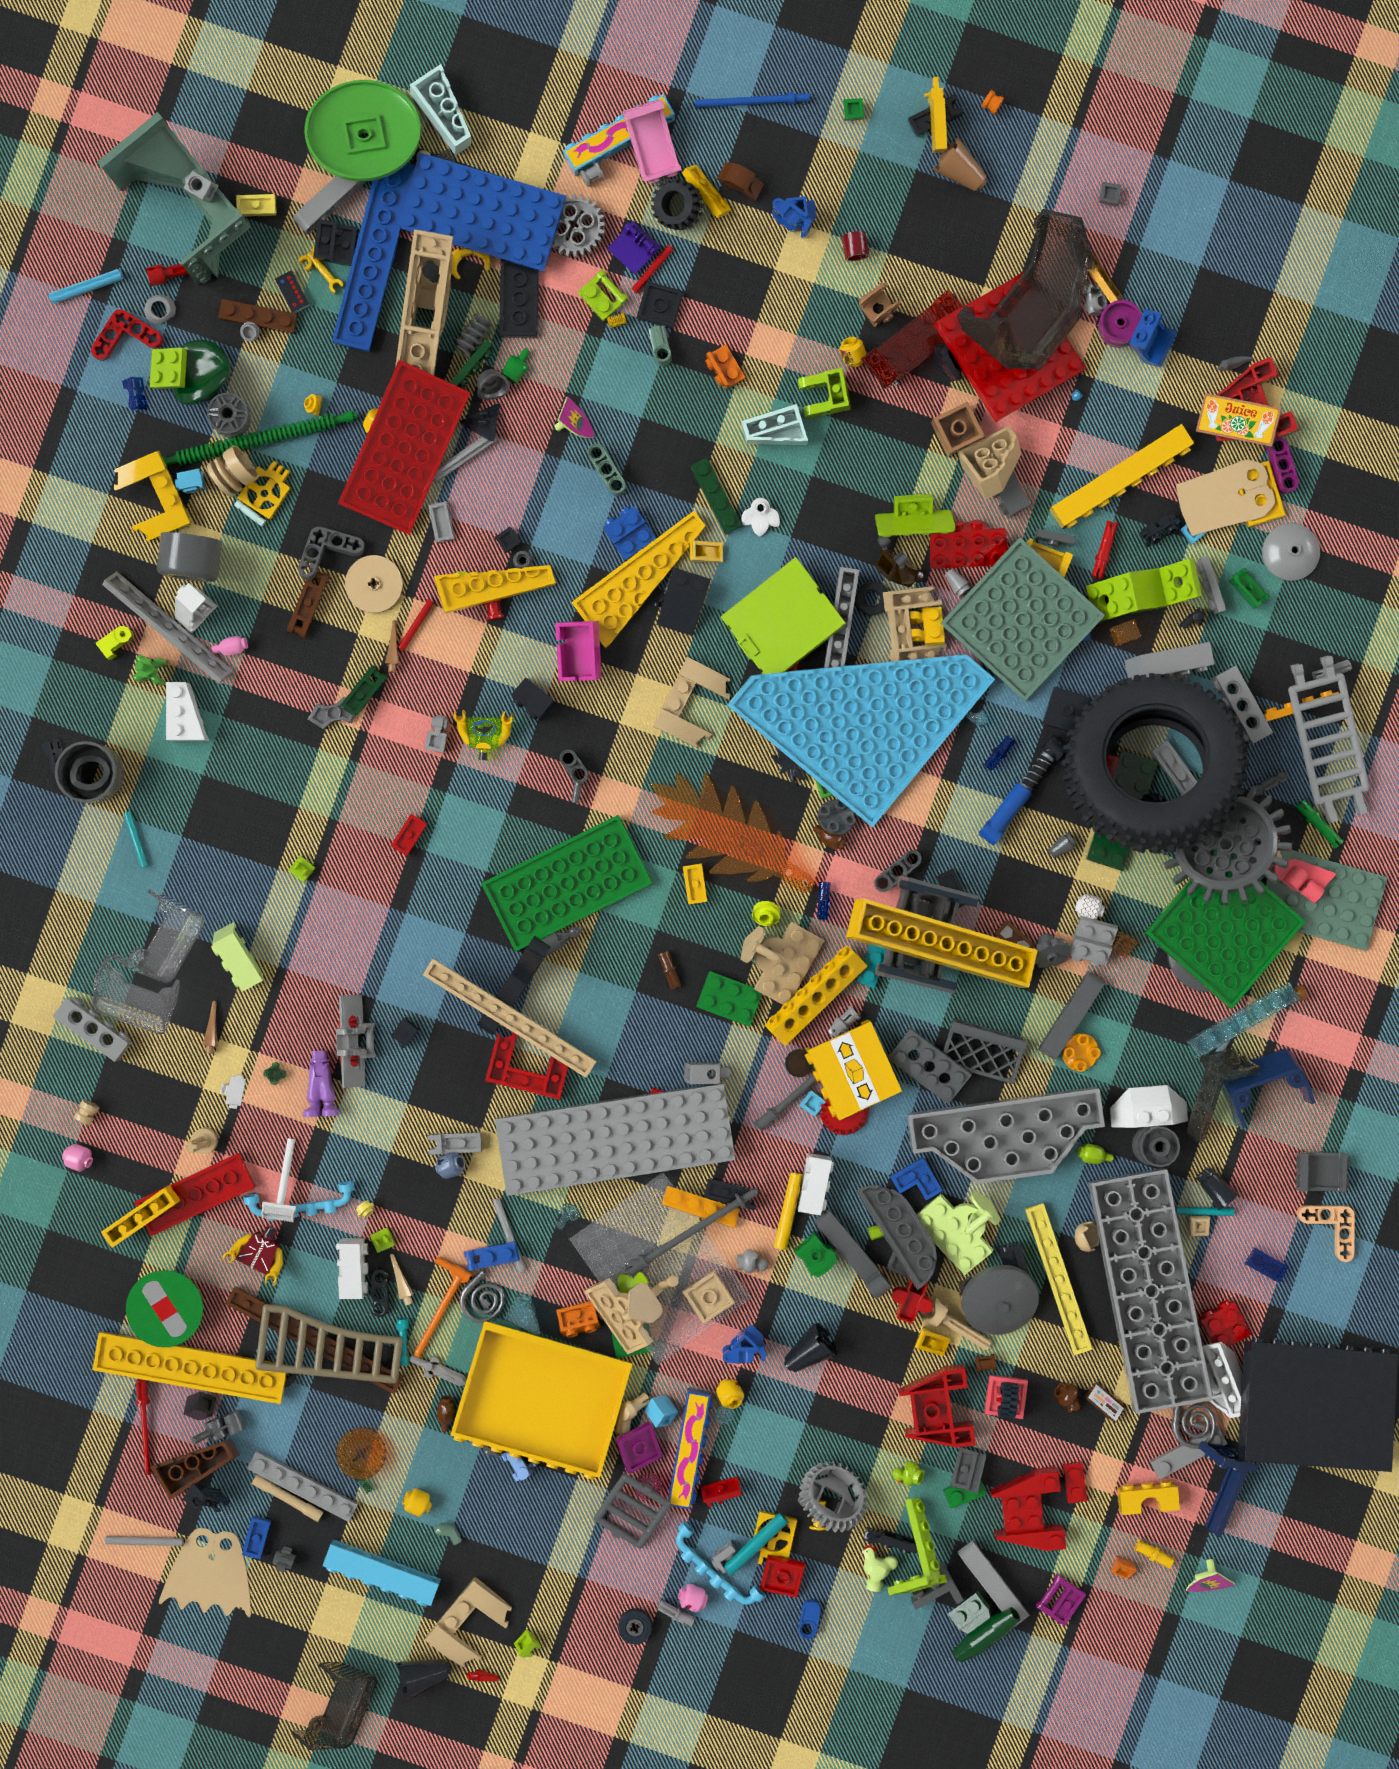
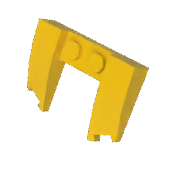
(156, 469)

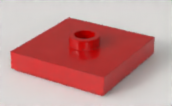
(782, 1576)

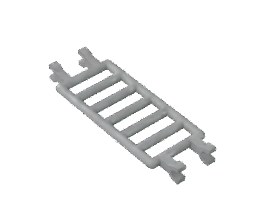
(1301, 685)

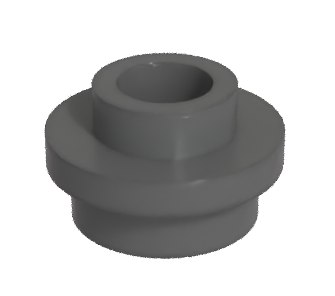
(522, 554)

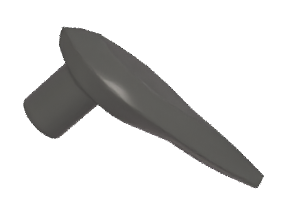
(1233, 363)

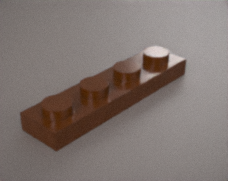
(261, 316)

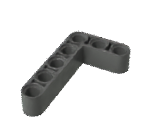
(852, 1252)

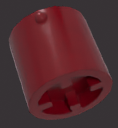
(855, 246)

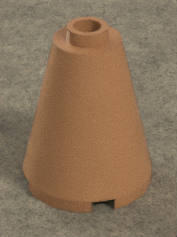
(961, 167)

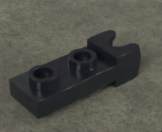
(921, 121)
(726, 1192)

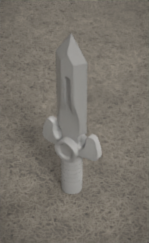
(439, 1370)

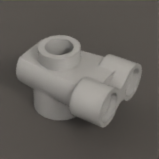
(1095, 300)

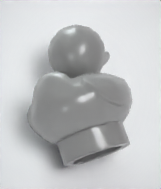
(748, 1262)

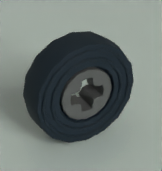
(639, 1617)

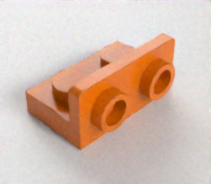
(725, 367)
(578, 1319)

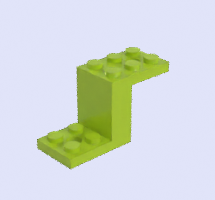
(1145, 589)

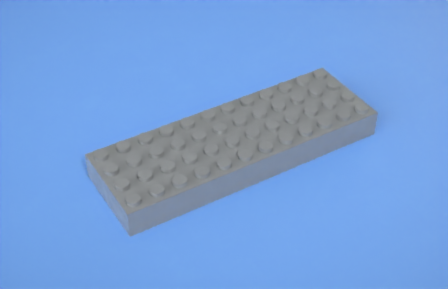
(614, 1138)
(1150, 1290)

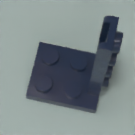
(1231, 1485)

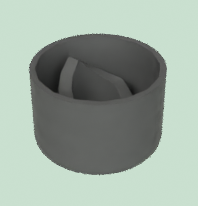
(189, 557)
(69, 772)

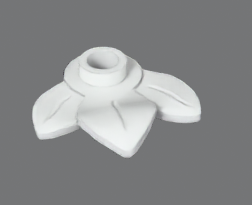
(760, 519)

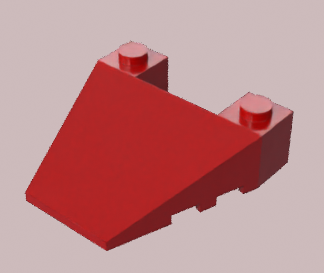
(1249, 388)

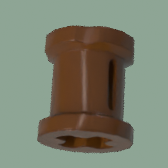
(985, 1363)

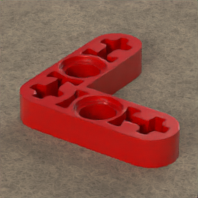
(120, 328)

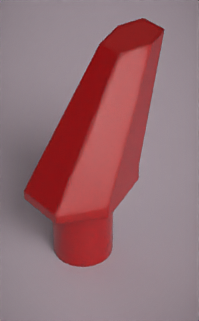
(480, 1675)

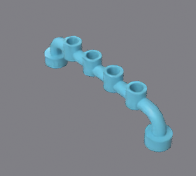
(310, 1207)
(717, 1578)

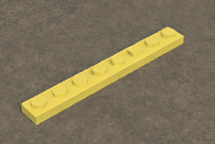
(1058, 1279)

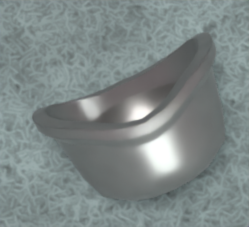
(492, 385)

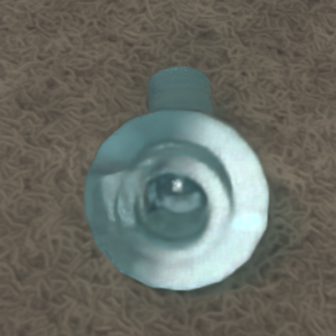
(979, 718)
(568, 1212)

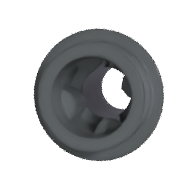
(1062, 845)

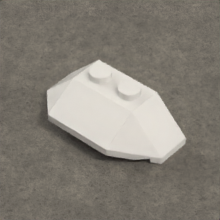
(1148, 1107)
(1224, 1378)

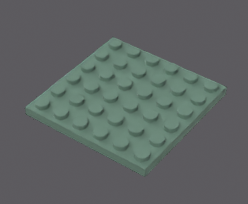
(1022, 619)

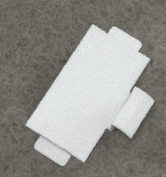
(234, 1091)

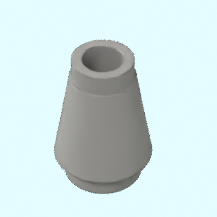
(958, 583)

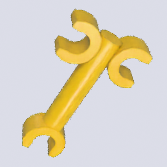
(321, 268)

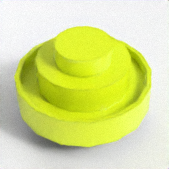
(766, 913)

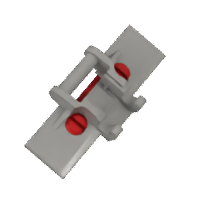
(350, 1026)

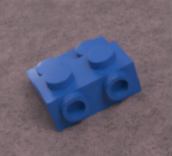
(629, 532)

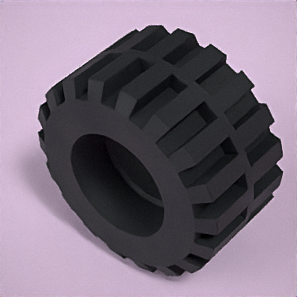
(663, 198)

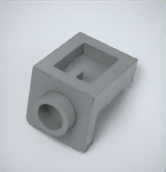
(723, 1553)

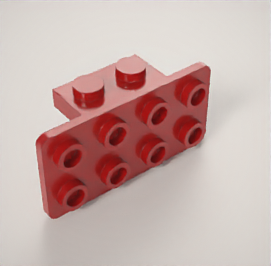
(967, 546)

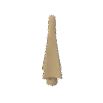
(403, 1288)

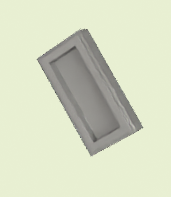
(441, 522)

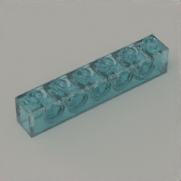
(1242, 1019)

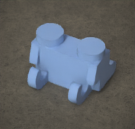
(521, 1468)

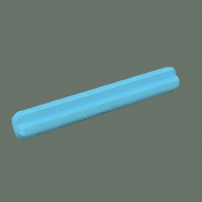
(85, 286)

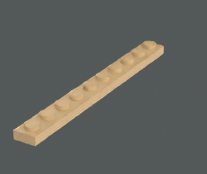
(509, 1017)

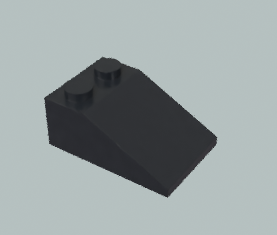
(683, 601)

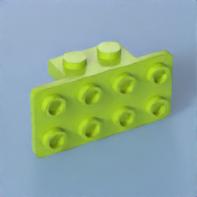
(914, 516)

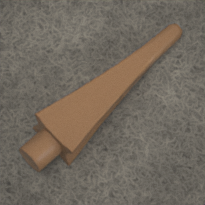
(392, 657)
(210, 1038)

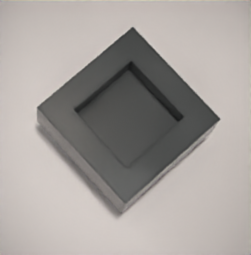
(1109, 193)

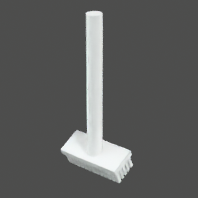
(279, 1210)

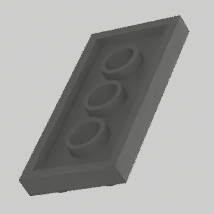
(929, 1052)

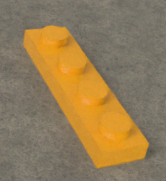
(1273, 713)
(697, 1206)

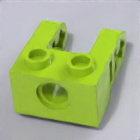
(837, 388)

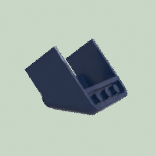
(1272, 1067)

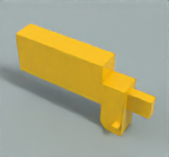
(938, 117)

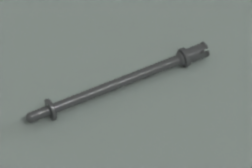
(773, 1113)
(643, 1261)

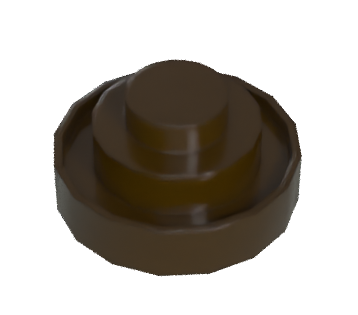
(797, 1064)

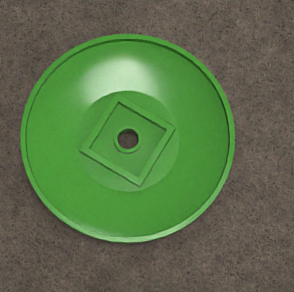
(360, 108)

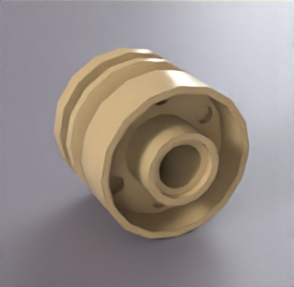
(233, 471)

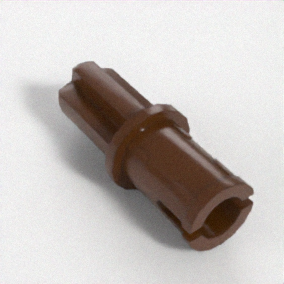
(669, 970)

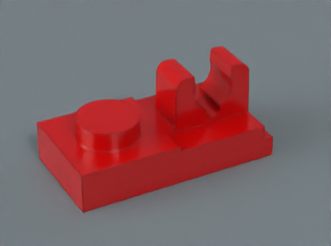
(721, 1491)

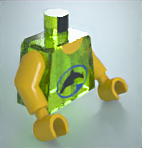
(484, 733)

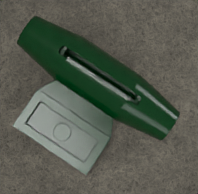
(981, 1628)

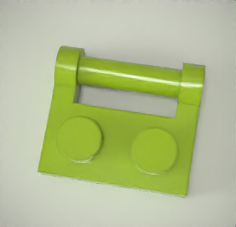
(598, 300)

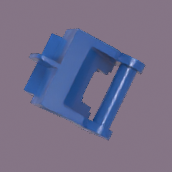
(795, 213)
(744, 1347)

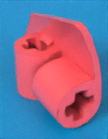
(1304, 878)

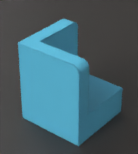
(661, 1411)

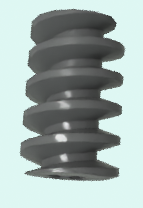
(473, 335)

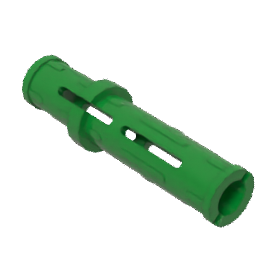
(1319, 823)

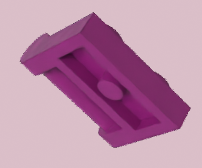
(1066, 1602)

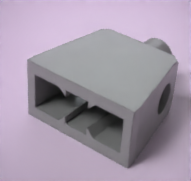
(697, 1072)

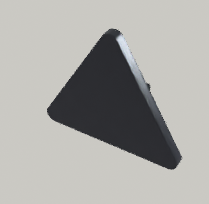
(483, 422)

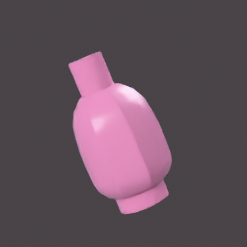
(231, 646)

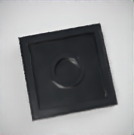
(660, 305)

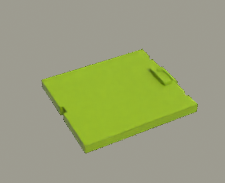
(783, 619)

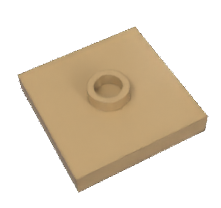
(708, 1297)

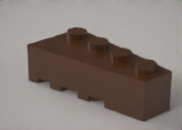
(182, 1471)

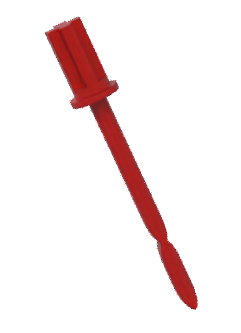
(142, 1401)

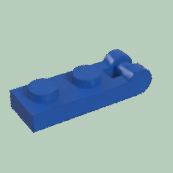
(492, 1255)

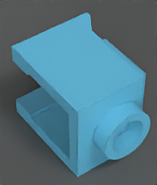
(190, 481)

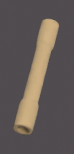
(306, 1508)

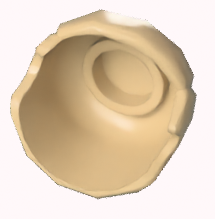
(1086, 1236)

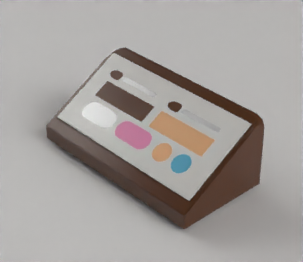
(1105, 1402)

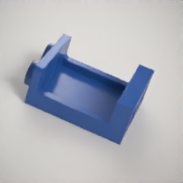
(1152, 339)

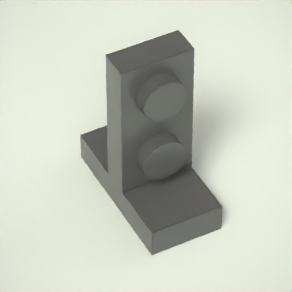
(925, 1596)

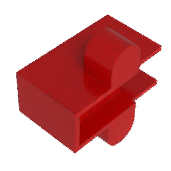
(911, 1301)

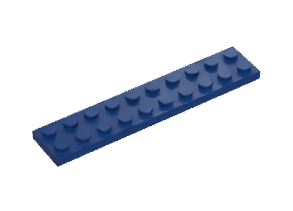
(372, 261)

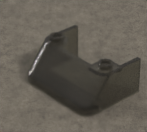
(344, 1710)

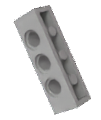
(1242, 693)
(66, 1016)

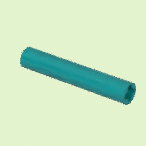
(755, 1543)

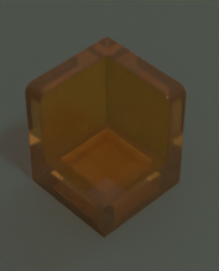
(1125, 632)
(1123, 944)

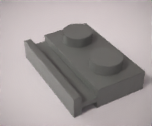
(968, 1470)

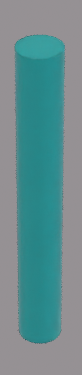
(135, 839)
(1204, 1211)

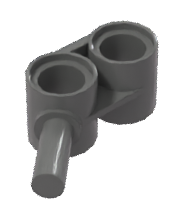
(571, 769)
(220, 1426)

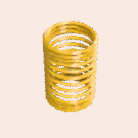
(618, 322)

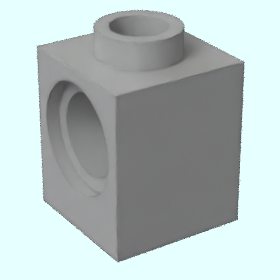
(207, 190)

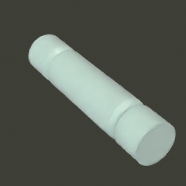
(250, 513)

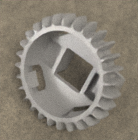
(847, 1512)

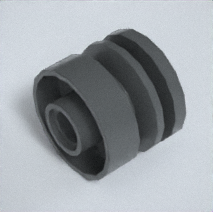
(225, 404)
(1166, 1150)

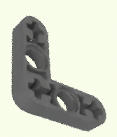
(326, 542)

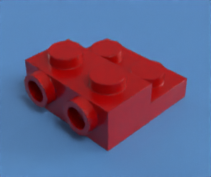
(1224, 1323)

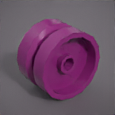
(1124, 313)

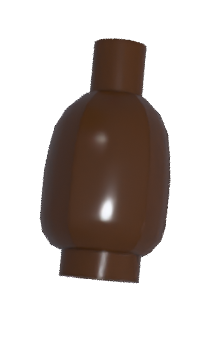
(833, 841)
(446, 1412)

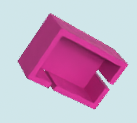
(580, 651)

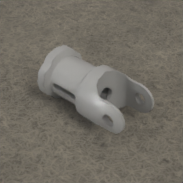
(841, 1025)

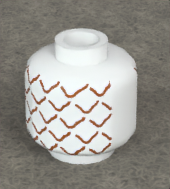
(1089, 906)

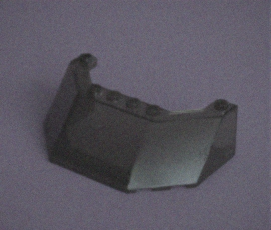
(1044, 299)

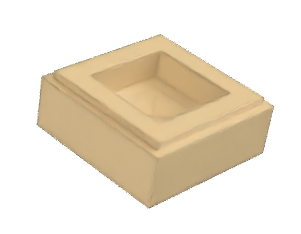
(1199, 1225)

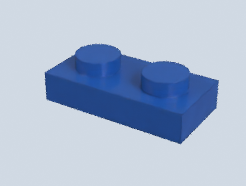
(256, 1537)

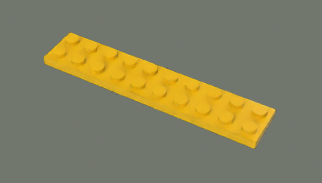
(187, 1368)

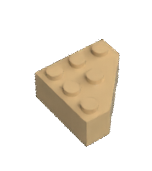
(991, 461)

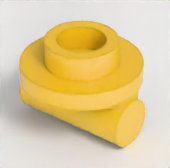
(313, 404)

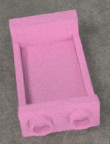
(651, 141)

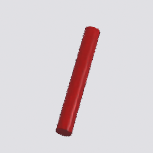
(652, 269)
(416, 624)

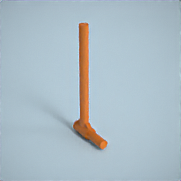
(460, 1276)

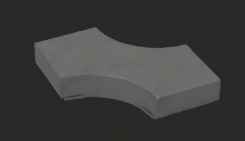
(325, 715)

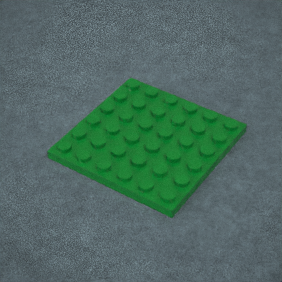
(1225, 944)

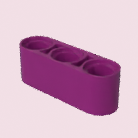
(1280, 475)

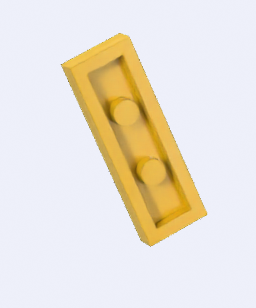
(709, 194)

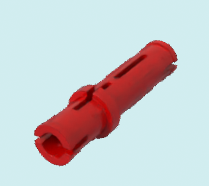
(1104, 550)

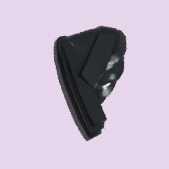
(946, 362)

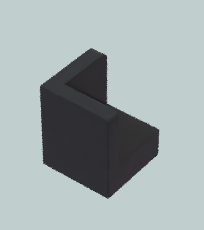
(405, 1032)
(199, 1406)

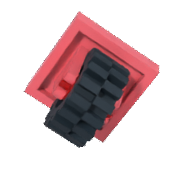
(1006, 1397)

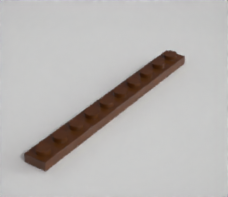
(252, 1307)

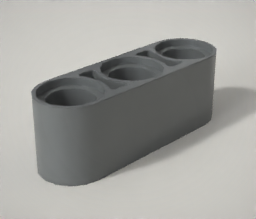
(906, 869)

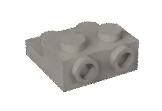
(1093, 941)

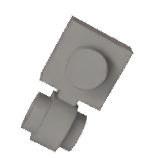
(436, 740)

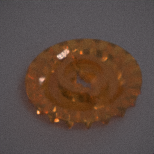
(347, 1452)

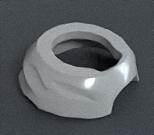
(170, 309)

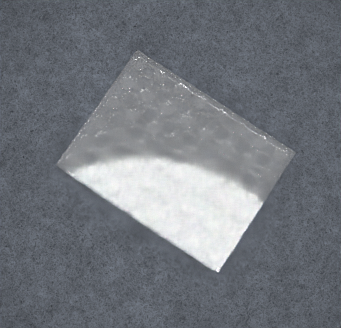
(641, 1226)

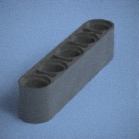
(1071, 1015)

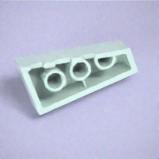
(440, 106)

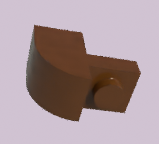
(741, 179)

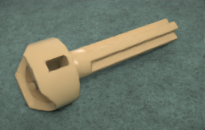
(202, 1141)
(940, 1315)

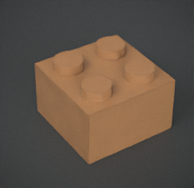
(957, 429)

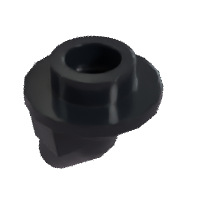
(1197, 617)

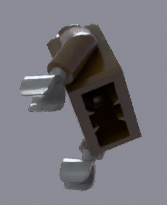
(896, 567)

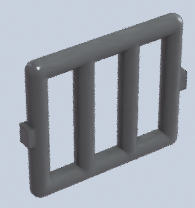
(617, 1492)

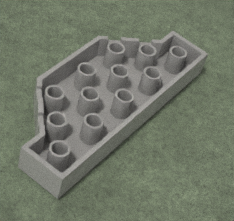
(1007, 1135)

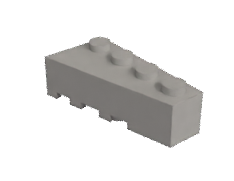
(1172, 661)

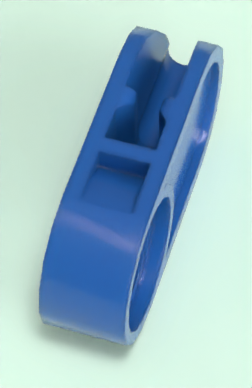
(809, 1615)

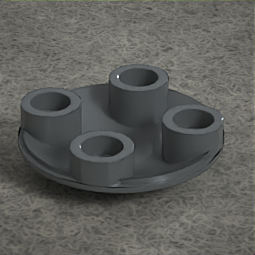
(836, 817)

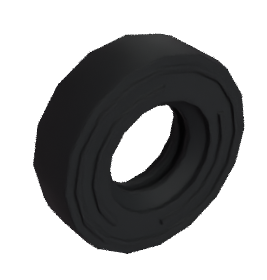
(860, 598)

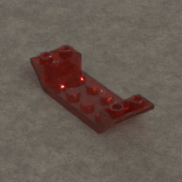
(910, 344)

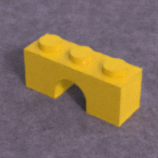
(1131, 1496)

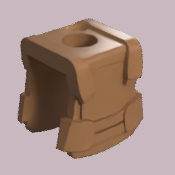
(874, 297)

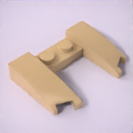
(898, 606)
(669, 716)
(474, 1595)

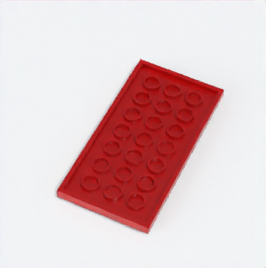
(404, 447)

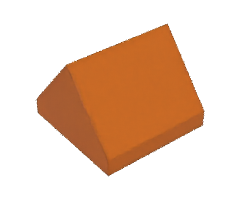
(1123, 1567)

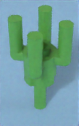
(149, 669)

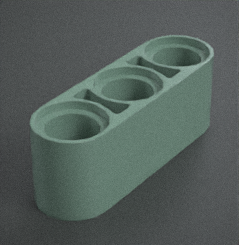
(608, 479)

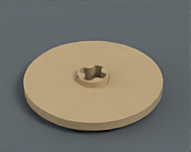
(362, 574)

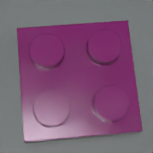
(639, 1447)

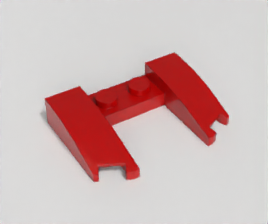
(504, 1075)

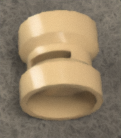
(86, 1112)

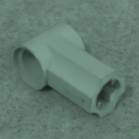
(660, 344)

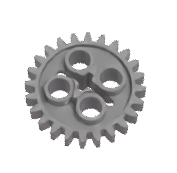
(589, 233)

